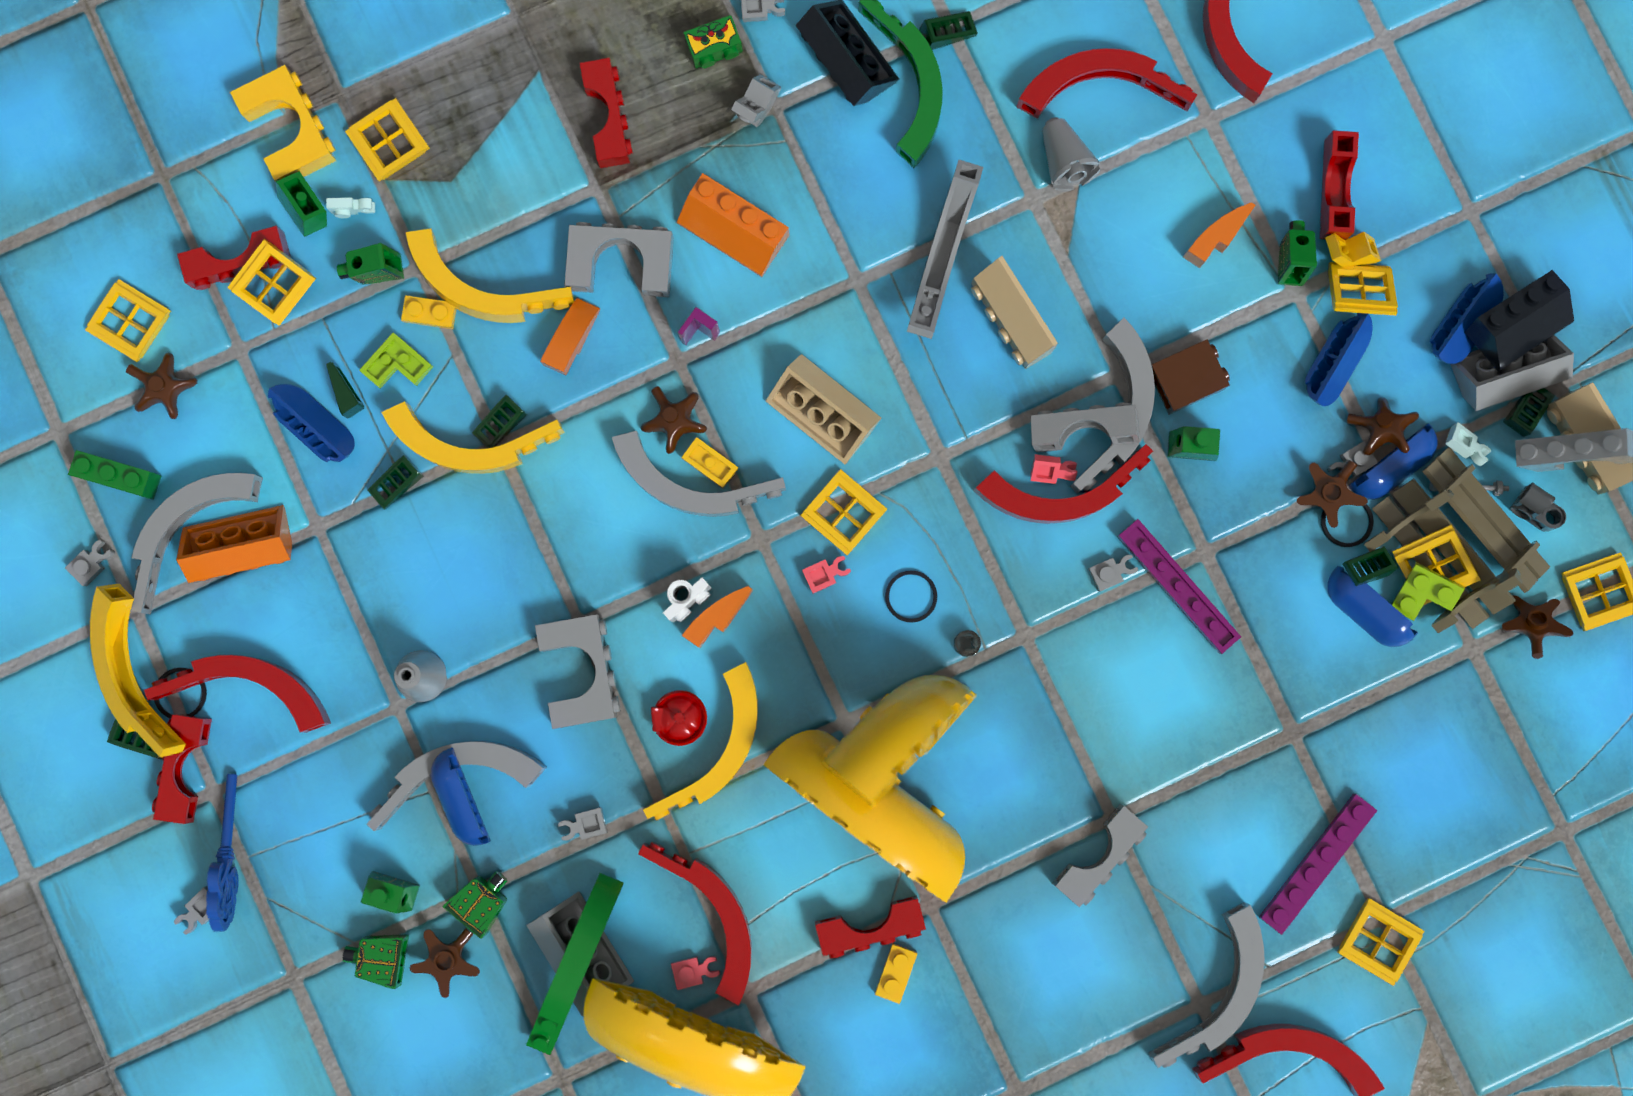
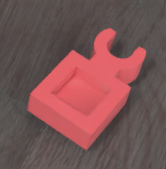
(822, 576)
(690, 972)

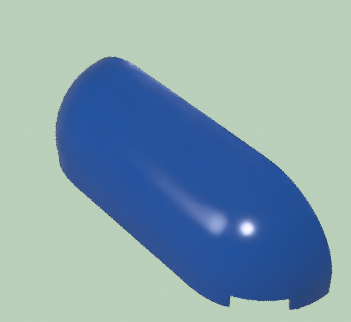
(1449, 339)
(1338, 359)
(311, 423)
(1397, 465)
(1369, 610)
(457, 799)

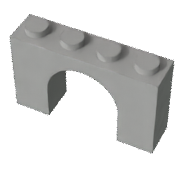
(589, 241)
(1554, 451)
(599, 700)

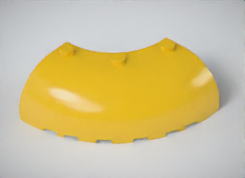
(895, 732)
(896, 828)
(685, 1046)

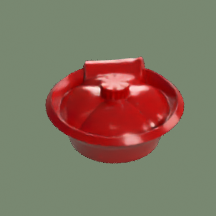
(679, 718)

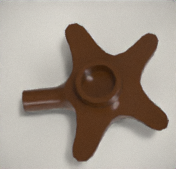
(161, 386)
(673, 418)
(1384, 427)
(1332, 492)
(1536, 623)
(445, 960)

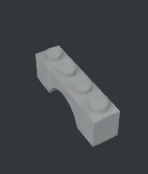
(1052, 429)
(1122, 831)

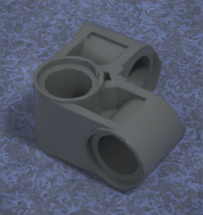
(1534, 504)

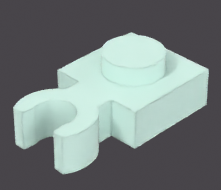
(346, 207)
(1466, 444)

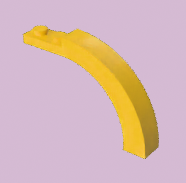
(473, 301)
(474, 461)
(115, 674)
(742, 735)

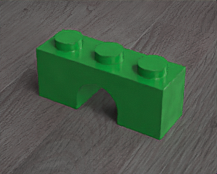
(114, 474)

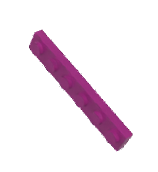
(1179, 586)
(1317, 863)

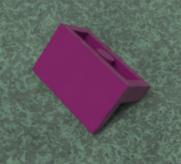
(698, 321)

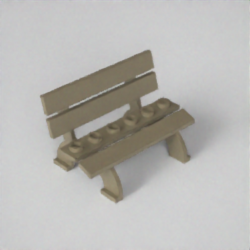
(1487, 521)

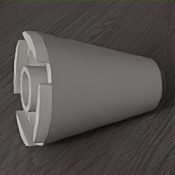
(1067, 156)
(420, 676)

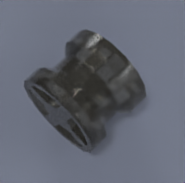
(963, 645)

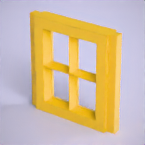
(368, 152)
(253, 267)
(1362, 305)
(115, 339)
(828, 529)
(1431, 541)
(1594, 569)
(1367, 961)

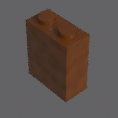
(1189, 376)

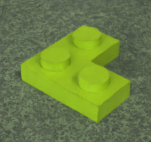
(394, 356)
(1423, 585)

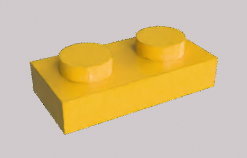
(428, 312)
(709, 462)
(896, 973)

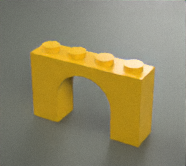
(278, 91)

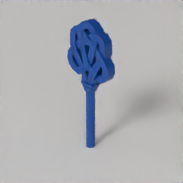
(221, 876)

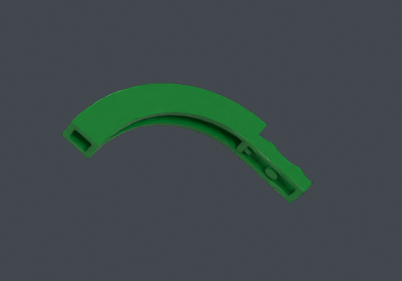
(926, 69)
(574, 964)

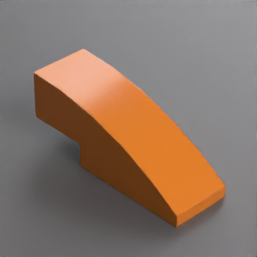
(1218, 235)
(570, 336)
(717, 615)

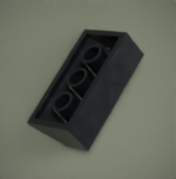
(846, 51)
(1523, 320)

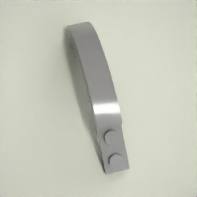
(944, 248)
(1141, 390)
(682, 499)
(172, 515)
(499, 756)
(1240, 995)

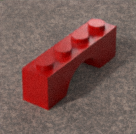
(610, 142)
(1338, 165)
(202, 269)
(174, 800)
(903, 919)

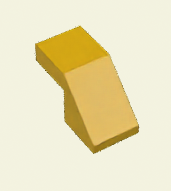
(1354, 251)

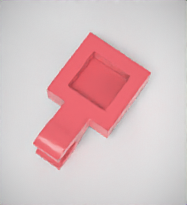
(1049, 468)

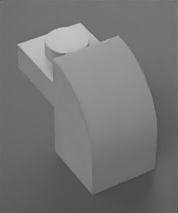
(757, 100)

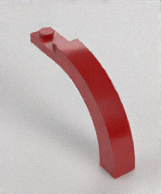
(1228, 54)
(1101, 64)
(1044, 510)
(294, 693)
(727, 906)
(1295, 1038)

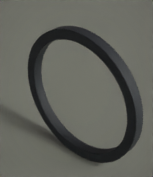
(1333, 540)
(912, 573)
(201, 704)

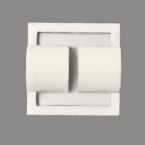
(680, 609)

